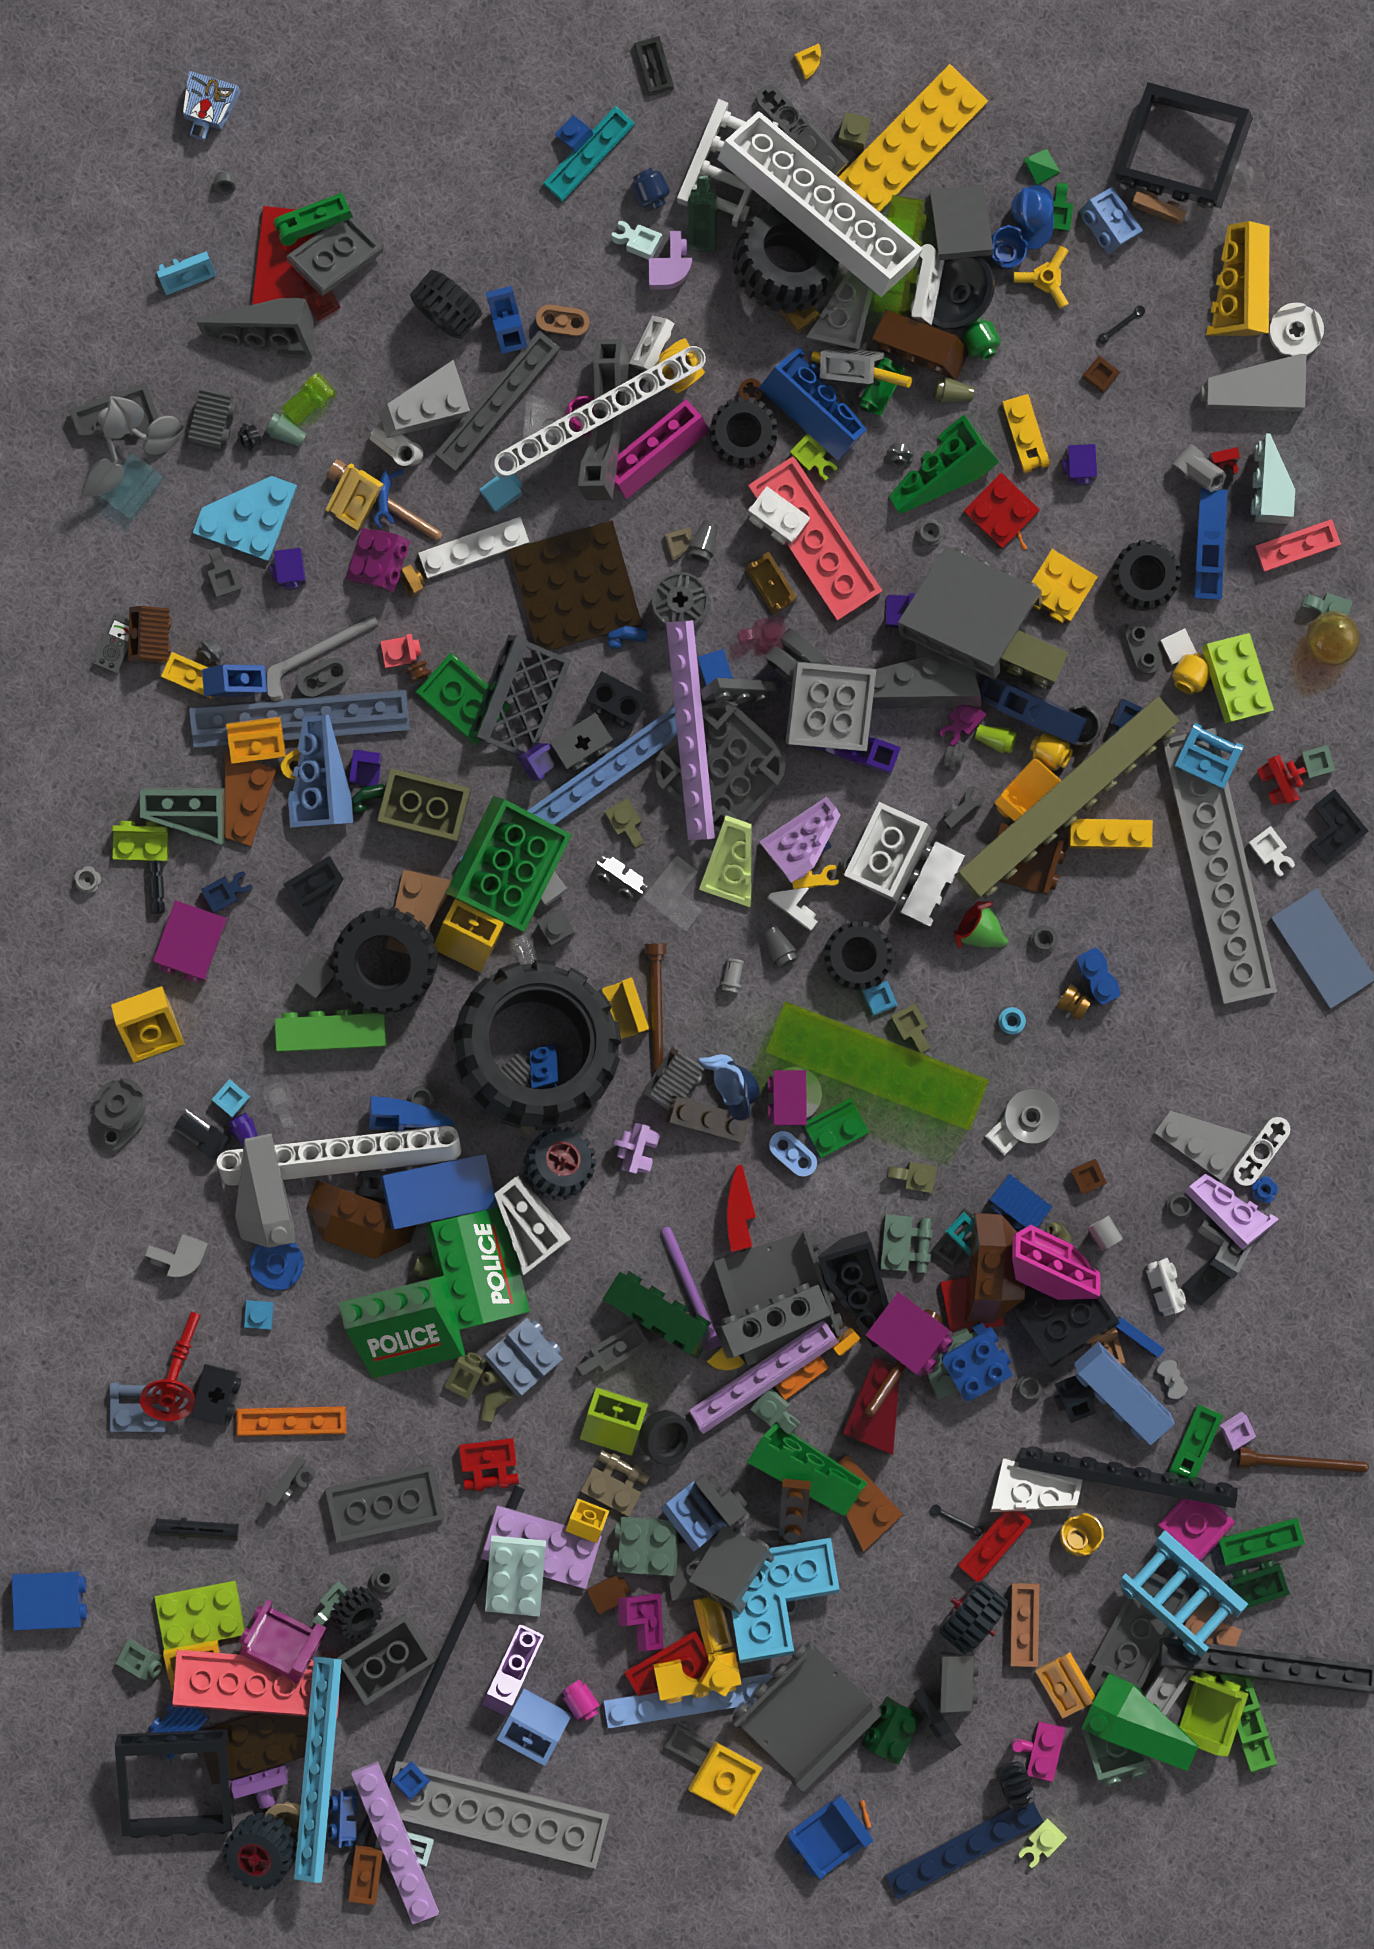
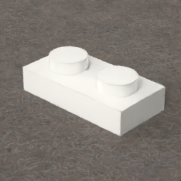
(652, 342)

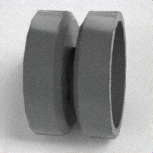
(799, 651)

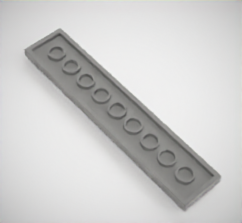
(1221, 880)

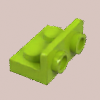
(140, 842)

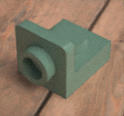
(140, 1661)

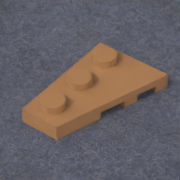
(420, 896)

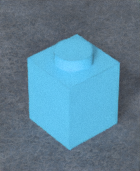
(501, 492)

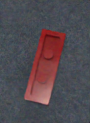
(994, 1543)

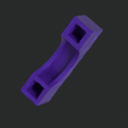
(879, 755)

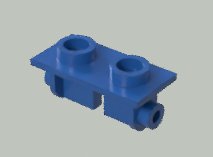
(544, 1067)
(342, 1831)

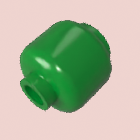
(981, 339)

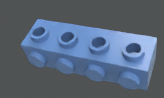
(1123, 1393)

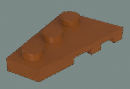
(872, 1511)

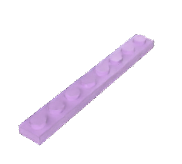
(690, 730)

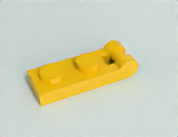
(1025, 432)

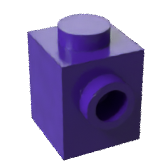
(1080, 464)
(289, 568)

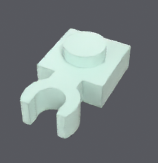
(640, 241)

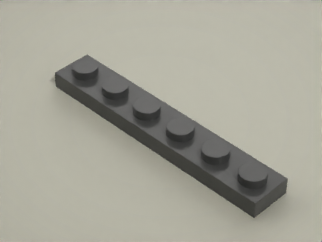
(497, 401)

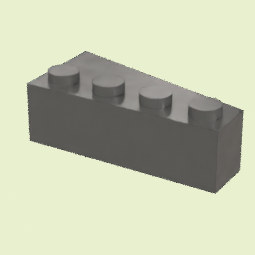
(926, 683)

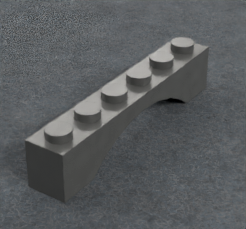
(601, 456)

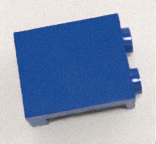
(48, 1600)
(828, 1837)

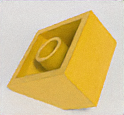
(147, 1024)

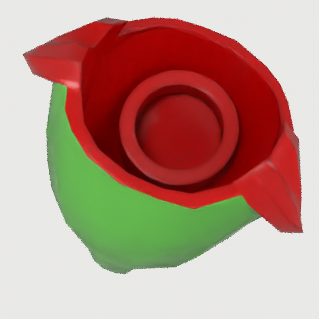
(980, 928)

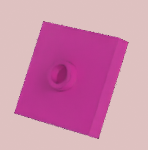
(1197, 1526)

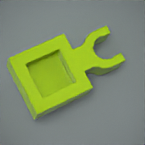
(810, 453)

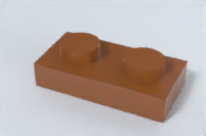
(365, 1875)

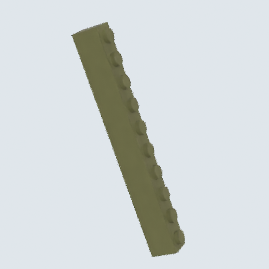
(1066, 798)

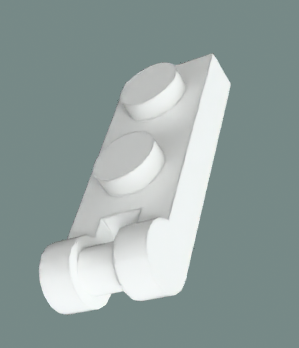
(927, 285)

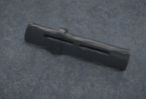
(163, 1527)

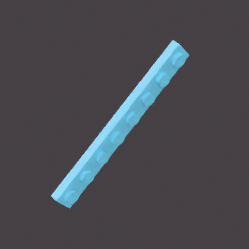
(317, 1769)

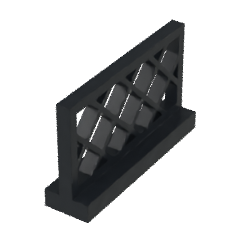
(500, 685)

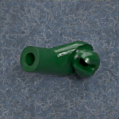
(364, 795)

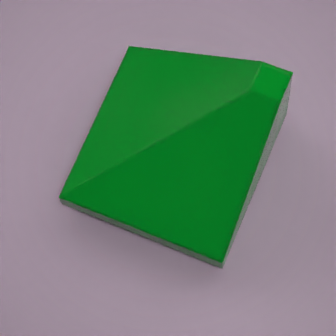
(1041, 166)

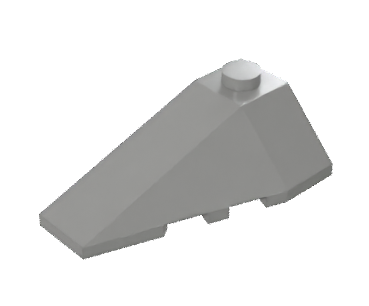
(262, 1201)

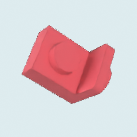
(400, 651)

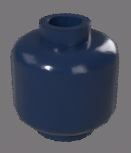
(650, 189)

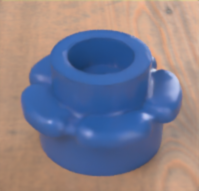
(1259, 1195)

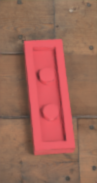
(1297, 545)

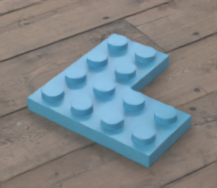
(794, 1574)

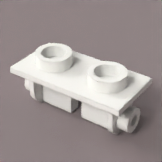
(1171, 1296)

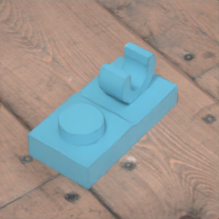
(186, 273)

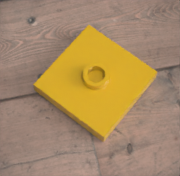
(725, 1778)

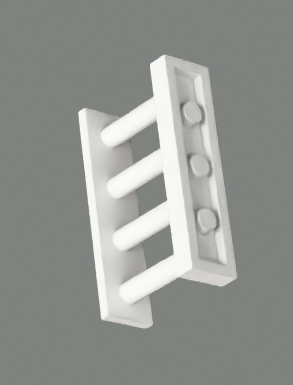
(701, 166)

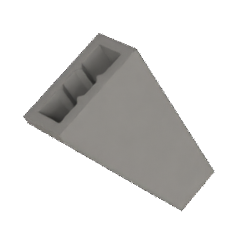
(1263, 387)

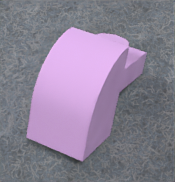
(672, 271)

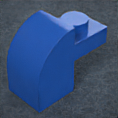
(506, 319)

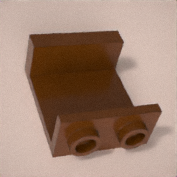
(1038, 872)

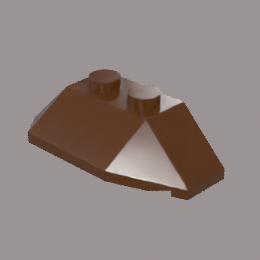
(355, 1221)
(991, 1270)

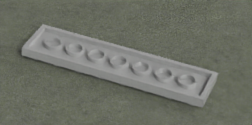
(504, 1817)

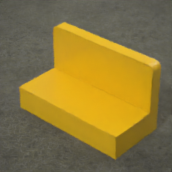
(626, 1008)

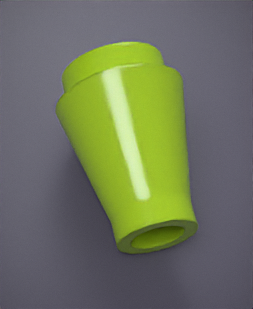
(998, 738)

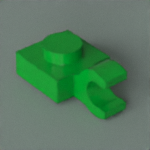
(1061, 210)

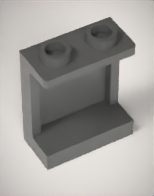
(730, 1568)

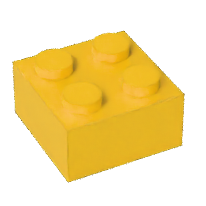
(587, 1520)

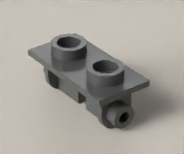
(609, 871)

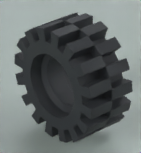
(356, 1613)

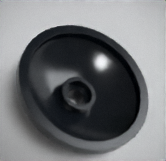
(958, 277)

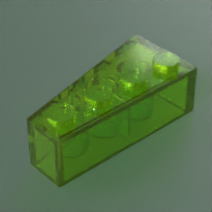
(908, 217)

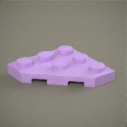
(801, 840)

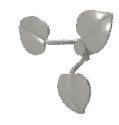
(116, 421)

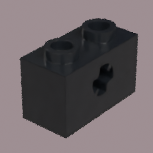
(212, 1379)

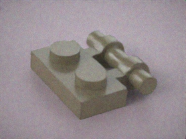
(611, 1490)

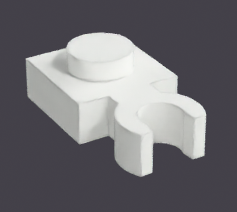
(1269, 847)

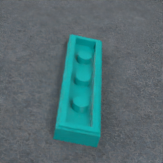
(595, 149)

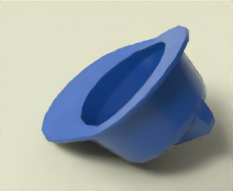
(1034, 215)

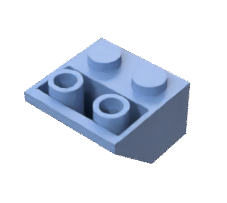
(534, 1727)

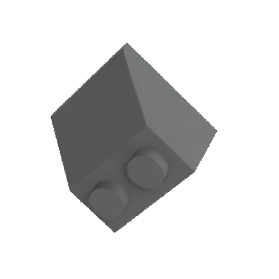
(956, 1682)

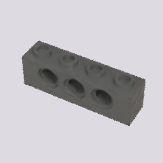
(811, 1310)

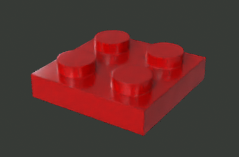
(1001, 510)

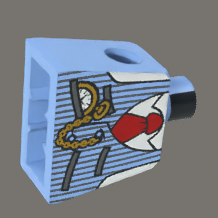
(208, 103)

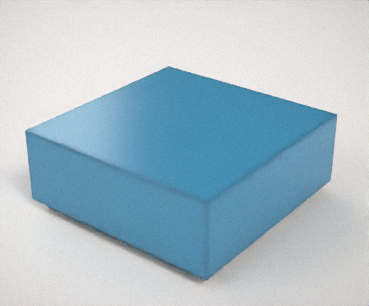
(879, 998)

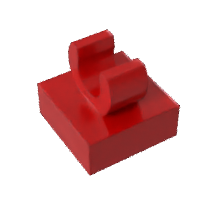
(1226, 458)

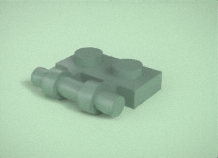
(897, 1243)

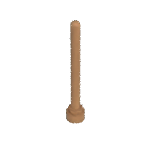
(335, 474)

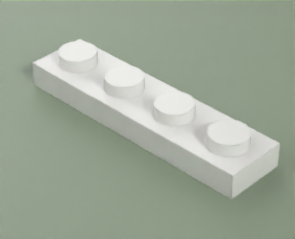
(473, 547)

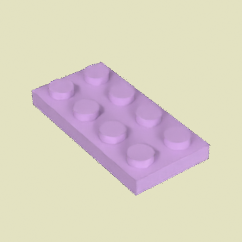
(566, 1555)

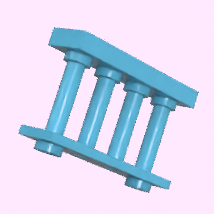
(1188, 1568)

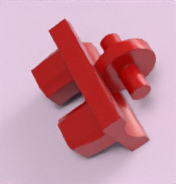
(1276, 769)

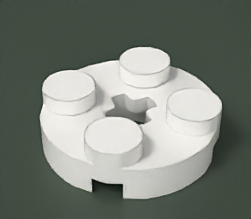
(1304, 317)

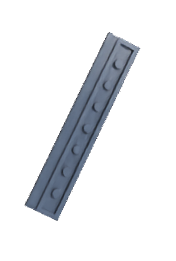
(348, 715)

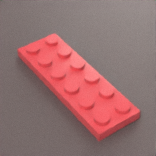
(822, 545)
(238, 1685)

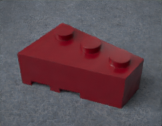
(879, 1429)

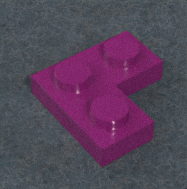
(645, 1613)

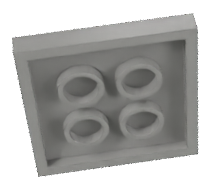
(830, 706)

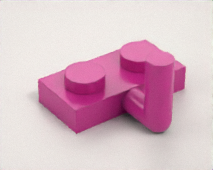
(1044, 1750)

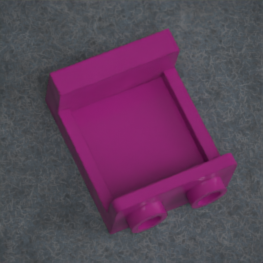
(189, 941)
(910, 1335)
(281, 1642)

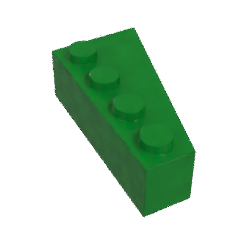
(793, 1458)

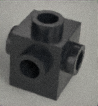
(1073, 1393)

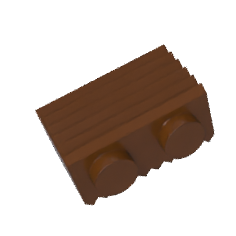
(149, 634)

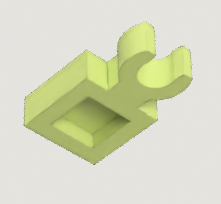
(1045, 1839)

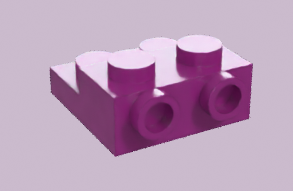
(378, 559)

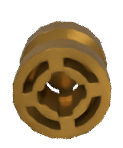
(1068, 1001)

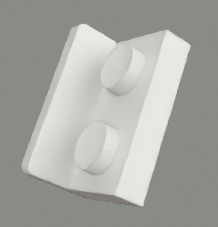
(777, 516)

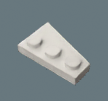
(1033, 1490)

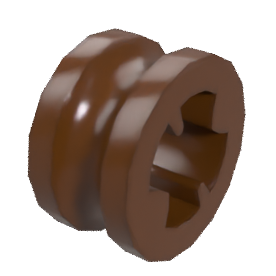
(756, 384)
(417, 671)

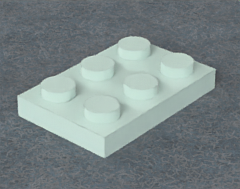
(515, 1575)

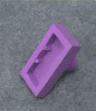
(260, 1784)

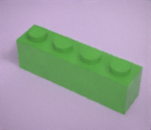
(330, 1032)

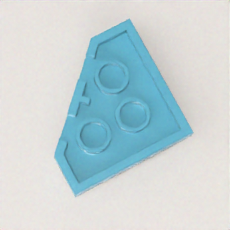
(248, 518)

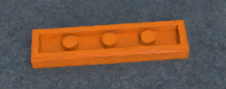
(291, 1421)

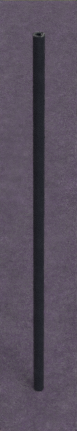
(435, 1676)

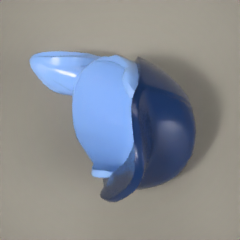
(734, 1083)

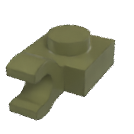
(624, 819)
(910, 1024)
(917, 1176)

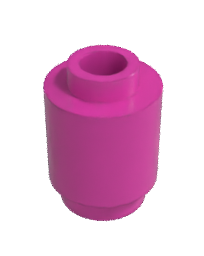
(580, 1700)

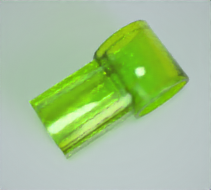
(309, 398)

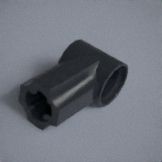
(206, 1137)

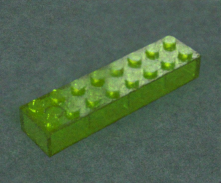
(877, 1066)

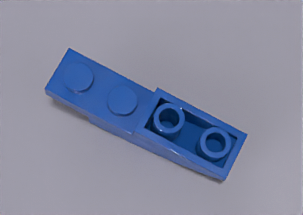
(1211, 544)

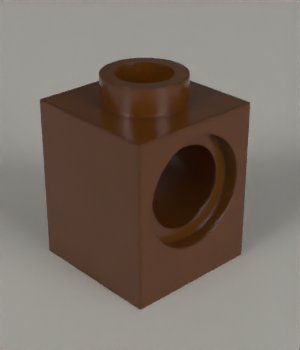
(606, 1593)

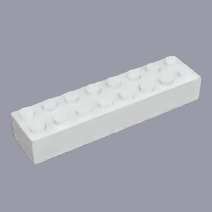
(819, 204)

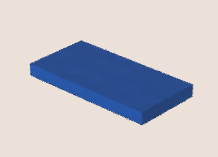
(438, 1191)

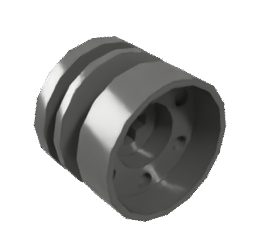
(691, 589)

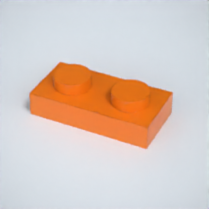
(801, 1377)

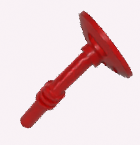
(167, 1386)

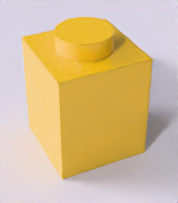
(719, 1675)

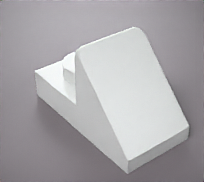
(788, 903)

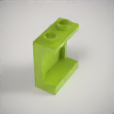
(1213, 1713)

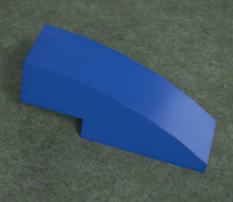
(402, 1115)

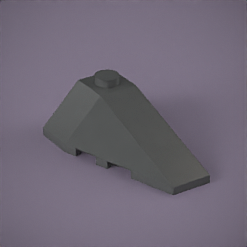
(274, 324)

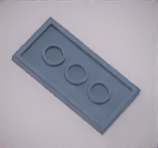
(1323, 948)

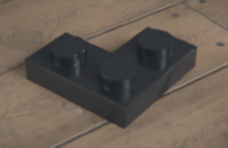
(1343, 826)

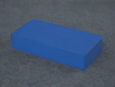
(1139, 1337)

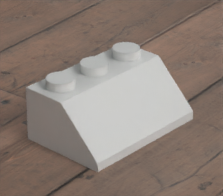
(888, 852)

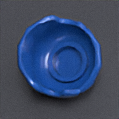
(1012, 238)

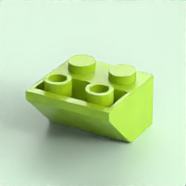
(614, 1421)

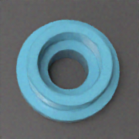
(1011, 1029)

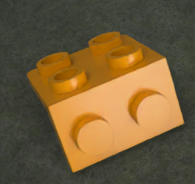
(1026, 789)

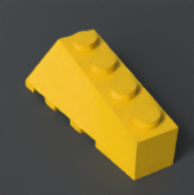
(1243, 283)

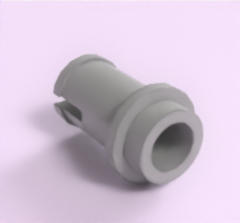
(732, 976)

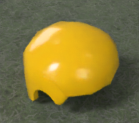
(1088, 1527)

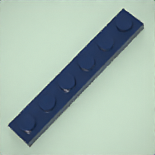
(962, 1849)

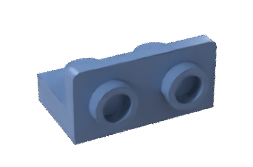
(1110, 220)

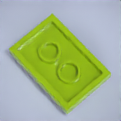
(1237, 678)
(200, 1615)

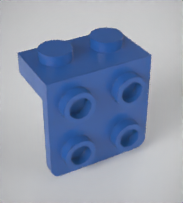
(977, 1363)

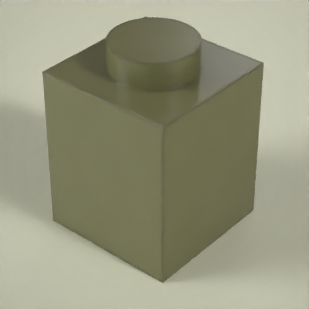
(854, 131)

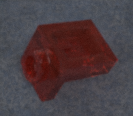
(319, 305)

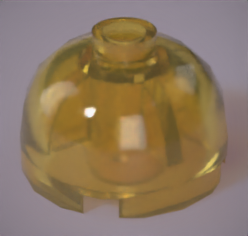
(1333, 638)

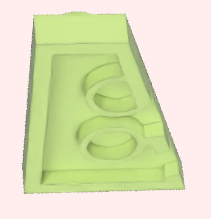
(730, 863)

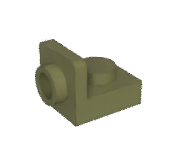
(466, 1374)

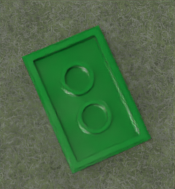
(456, 694)

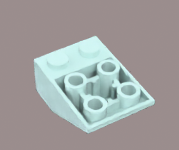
(1274, 487)

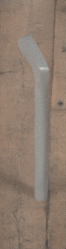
(278, 670)

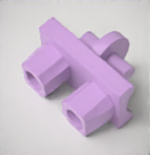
(632, 1147)

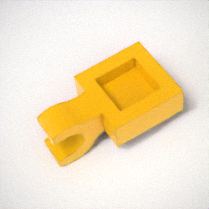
(817, 880)

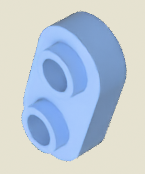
(793, 1153)

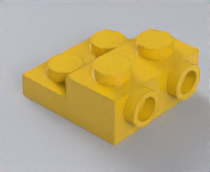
(1062, 586)

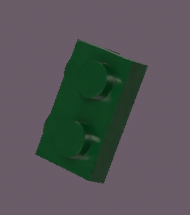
(1260, 1584)
(892, 1730)

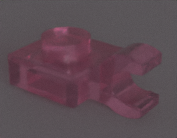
(767, 631)

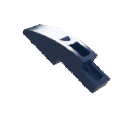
(1032, 709)

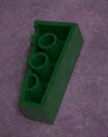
(658, 1314)

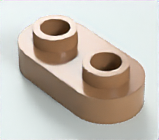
(563, 319)

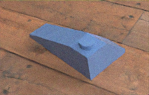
(320, 783)

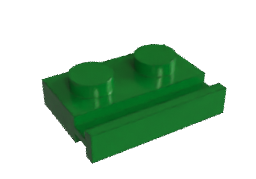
(836, 1127)

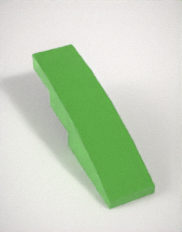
(1252, 1729)

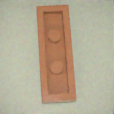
(1024, 1624)

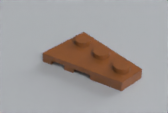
(245, 798)

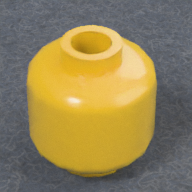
(1191, 673)
(1051, 751)

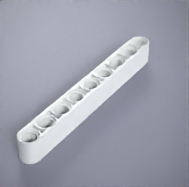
(609, 405)
(352, 1154)

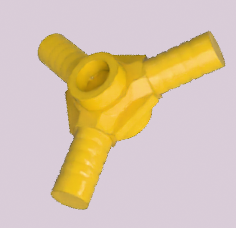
(1047, 277)

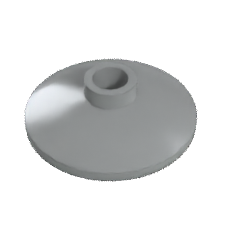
(1046, 1116)

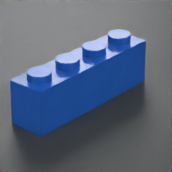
(812, 404)

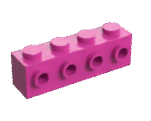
(658, 448)

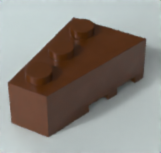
(920, 344)

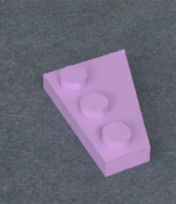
(1231, 1214)

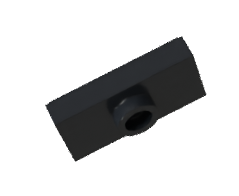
(1205, 1282)

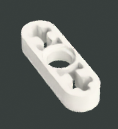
(1255, 1172)

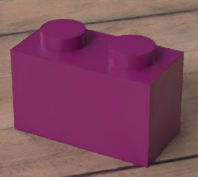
(789, 1098)

